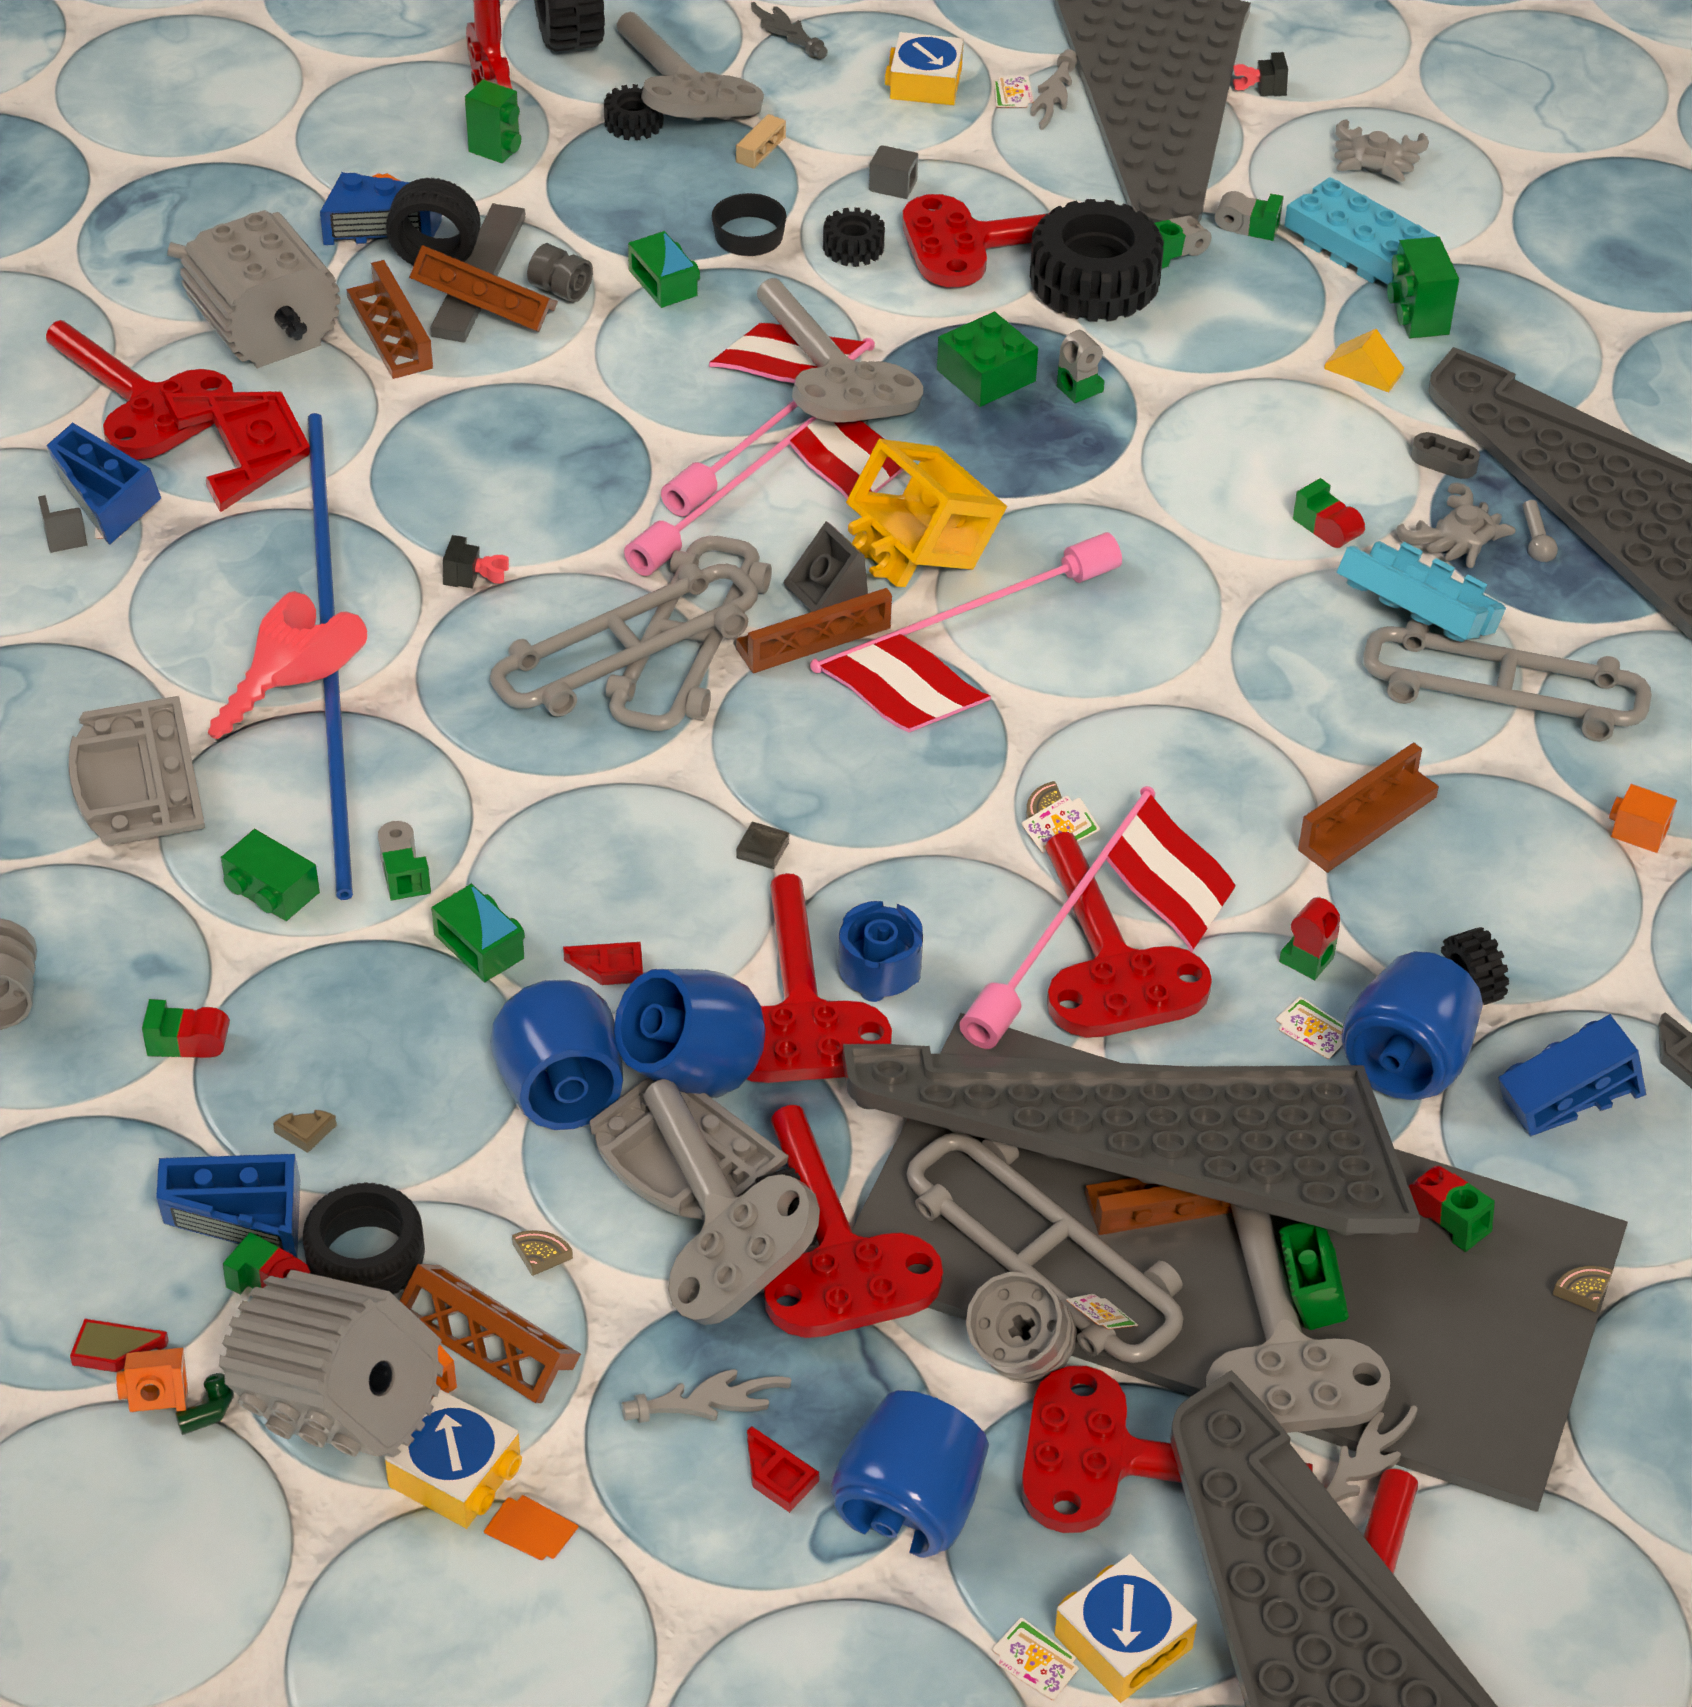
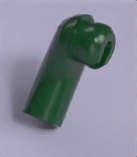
(212, 1407)

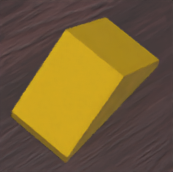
(1367, 361)

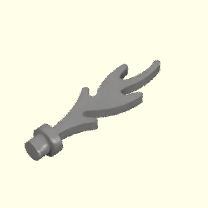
(1053, 89)
(709, 1393)
(1368, 1459)

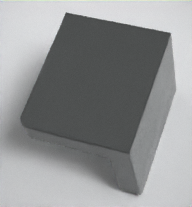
(893, 171)
(62, 528)

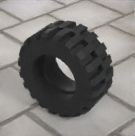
(570, 23)
(1096, 260)

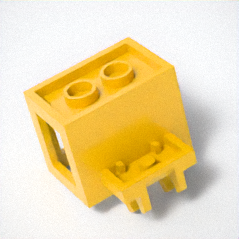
(936, 521)

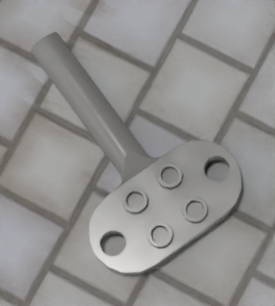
(682, 88)
(839, 386)
(743, 1237)
(1297, 1377)

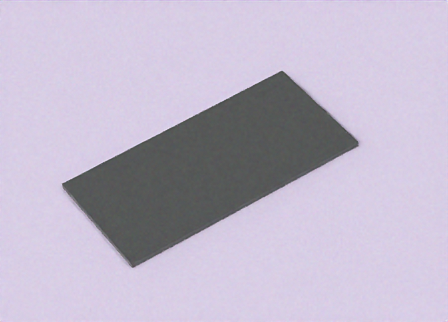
(1460, 1331)

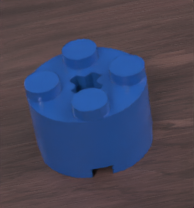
(880, 950)

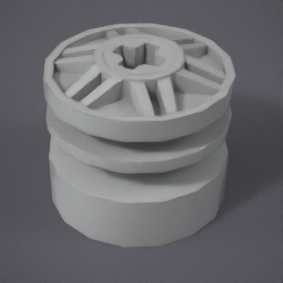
(17, 970)
(996, 1322)

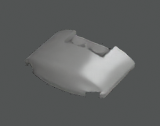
(135, 772)
(643, 1161)

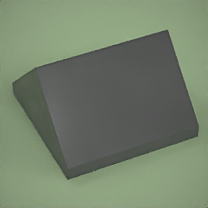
(828, 571)

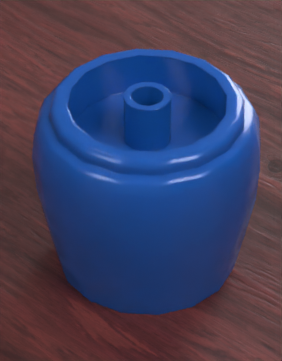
(1414, 1026)
(690, 1029)
(571, 1036)
(914, 1468)

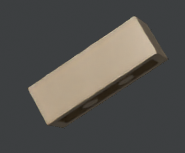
(761, 141)

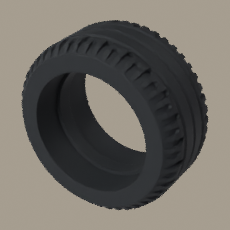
(438, 197)
(359, 1207)

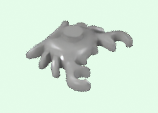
(1377, 151)
(1460, 531)

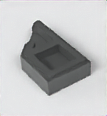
(1675, 1048)

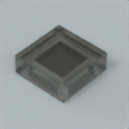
(762, 845)

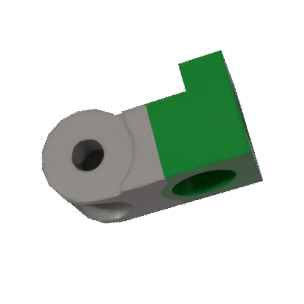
(1250, 215)
(1182, 237)
(1079, 367)
(403, 872)

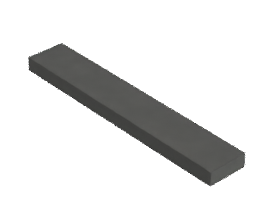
(490, 251)

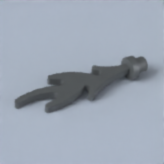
(781, 24)

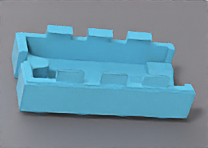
(1351, 228)
(1423, 589)

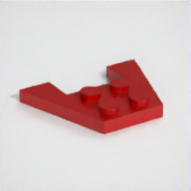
(256, 431)

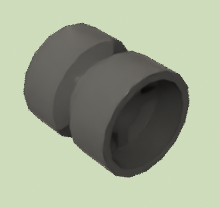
(560, 273)

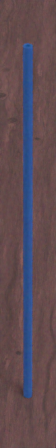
(335, 748)

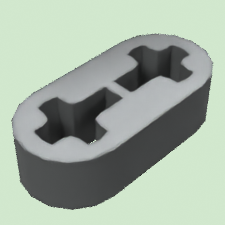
(1445, 455)

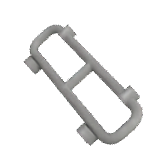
(559, 695)
(691, 698)
(1597, 721)
(1155, 1285)

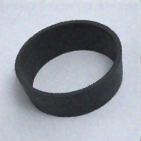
(749, 206)

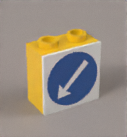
(925, 68)
(456, 1460)
(1125, 1627)

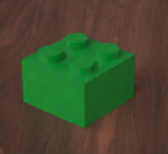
(1423, 287)
(987, 359)

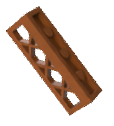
(481, 288)
(402, 323)
(816, 631)
(1366, 809)
(1136, 1205)
(499, 1321)

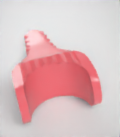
(292, 653)

